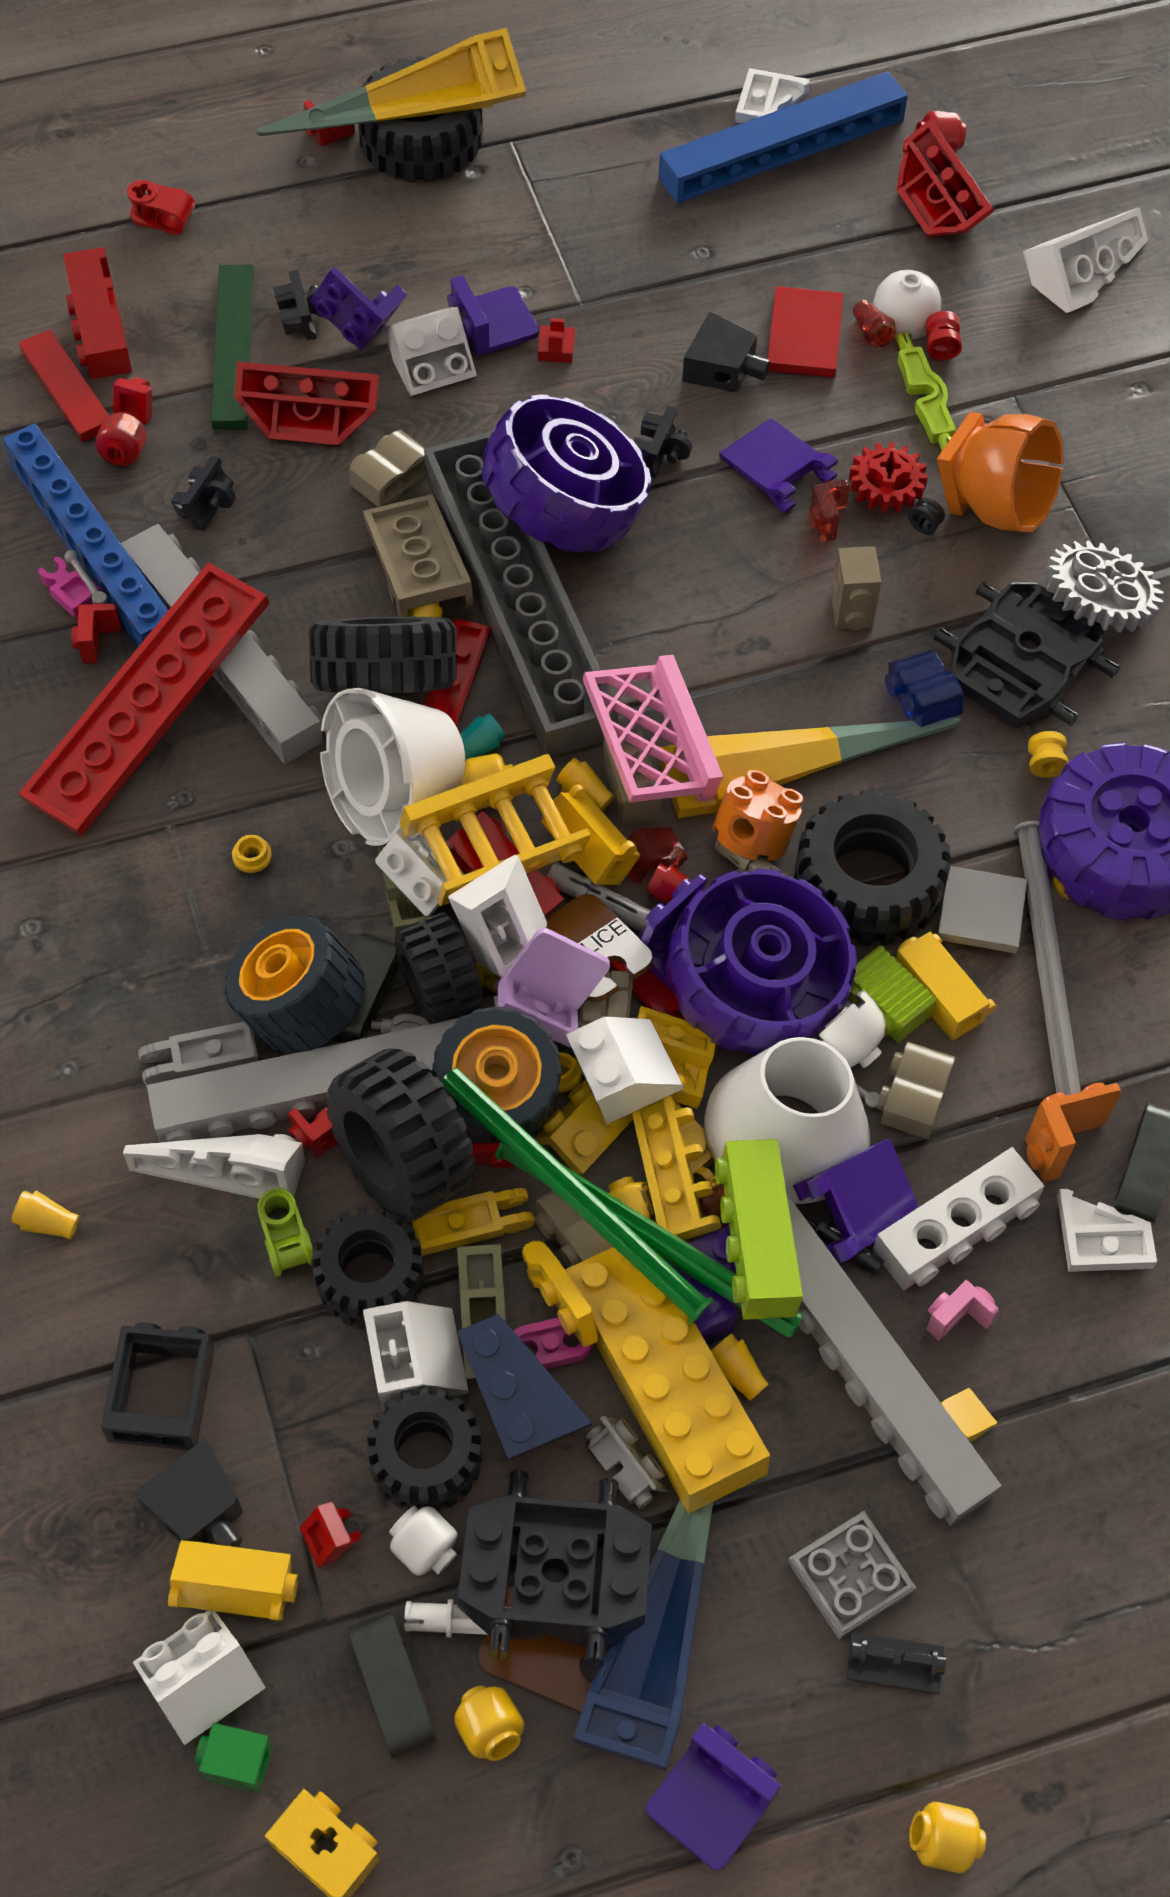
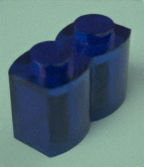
(924, 688)

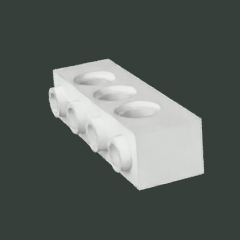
(1003, 1176)

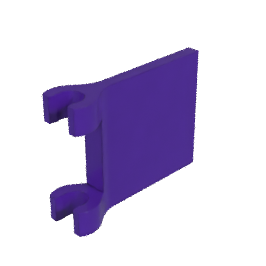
(775, 460)
(863, 1196)

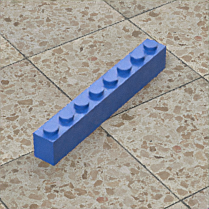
(782, 136)

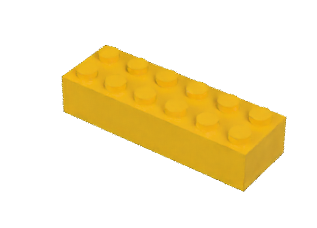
(670, 1383)

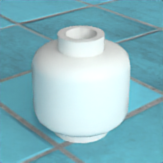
(423, 1540)

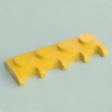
(669, 1169)

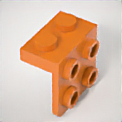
(1058, 1118)

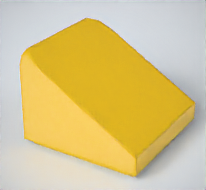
(969, 1414)

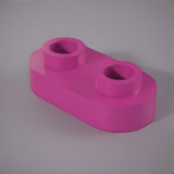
(549, 1340)

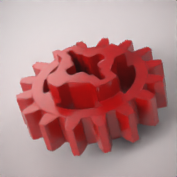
(905, 480)

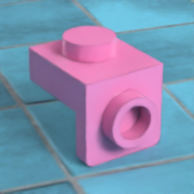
(949, 1310)

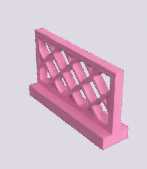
(683, 730)

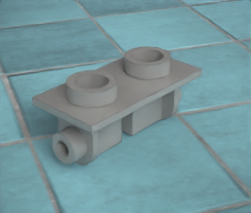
(618, 1445)

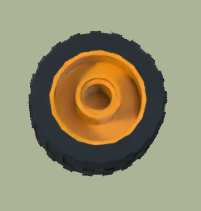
(294, 984)
(508, 1061)

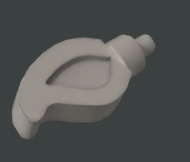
(399, 1022)

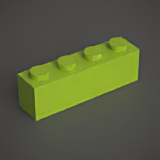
(759, 1229)

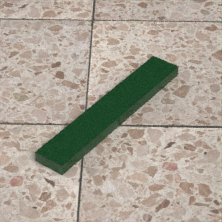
(232, 343)

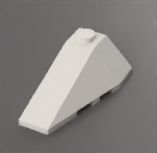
(1081, 262)
(230, 1164)

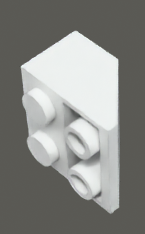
(430, 350)
(498, 914)
(414, 1349)
(198, 1675)

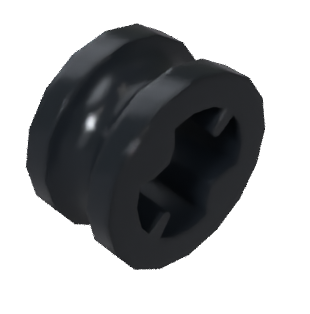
(926, 516)

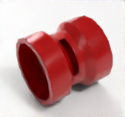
(943, 335)

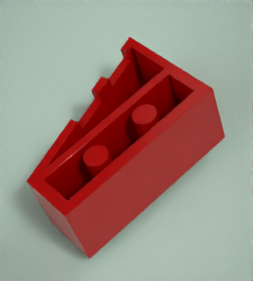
(97, 314)
(468, 860)

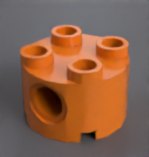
(757, 817)

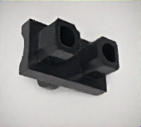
(293, 295)
(664, 440)
(208, 491)

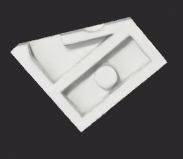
(767, 93)
(1102, 1237)

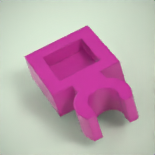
(67, 587)

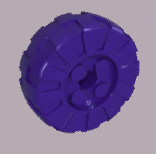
(565, 474)
(1110, 831)
(760, 960)

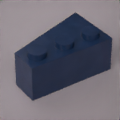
(518, 1390)

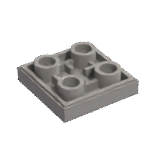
(982, 909)
(851, 1575)

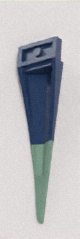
(641, 1687)

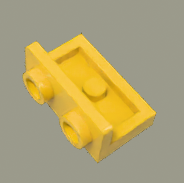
(580, 1130)

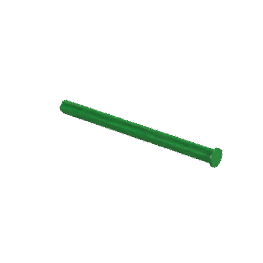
(576, 1195)
(667, 1246)

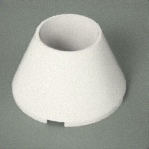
(386, 758)
(797, 1067)

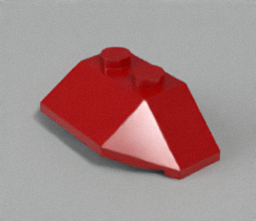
(939, 185)
(305, 402)

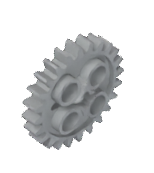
(1103, 586)

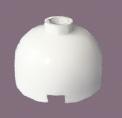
(909, 300)
(856, 1031)

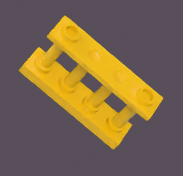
(494, 791)

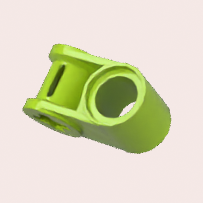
(285, 1238)

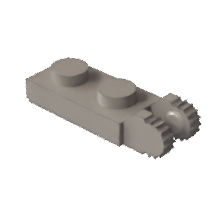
(199, 1052)

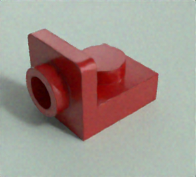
(314, 1136)

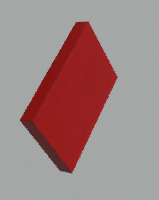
(805, 331)

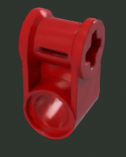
(162, 208)

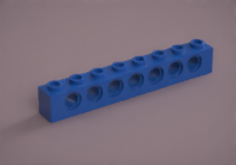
(84, 531)

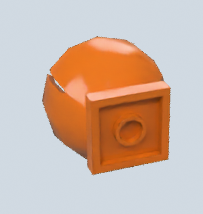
(987, 473)

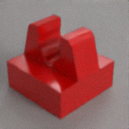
(556, 342)
(133, 398)
(327, 1535)

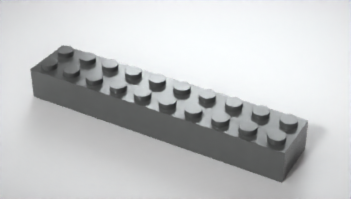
(519, 599)

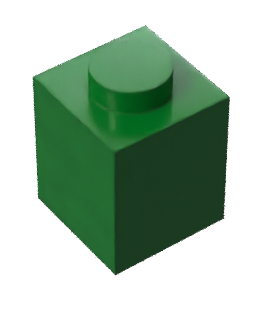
(234, 1757)

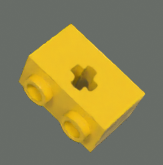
(296, 1836)

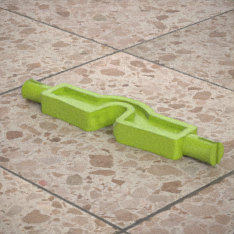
(922, 380)

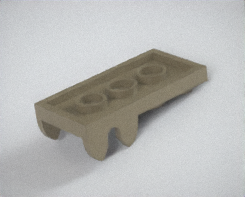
(417, 554)

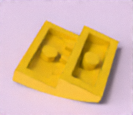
(688, 1051)

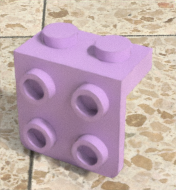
(552, 982)

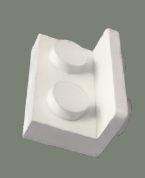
(413, 869)

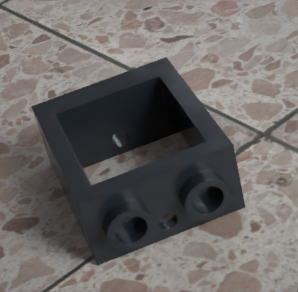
(151, 1429)

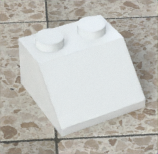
(624, 1064)

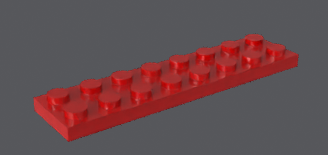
(144, 699)

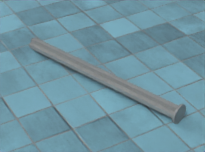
(1048, 959)

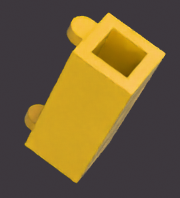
(607, 853)
(959, 1001)
(232, 1580)

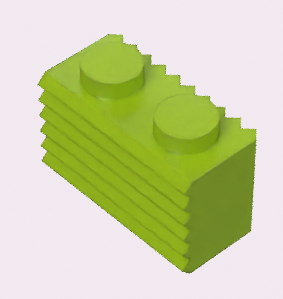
(895, 991)

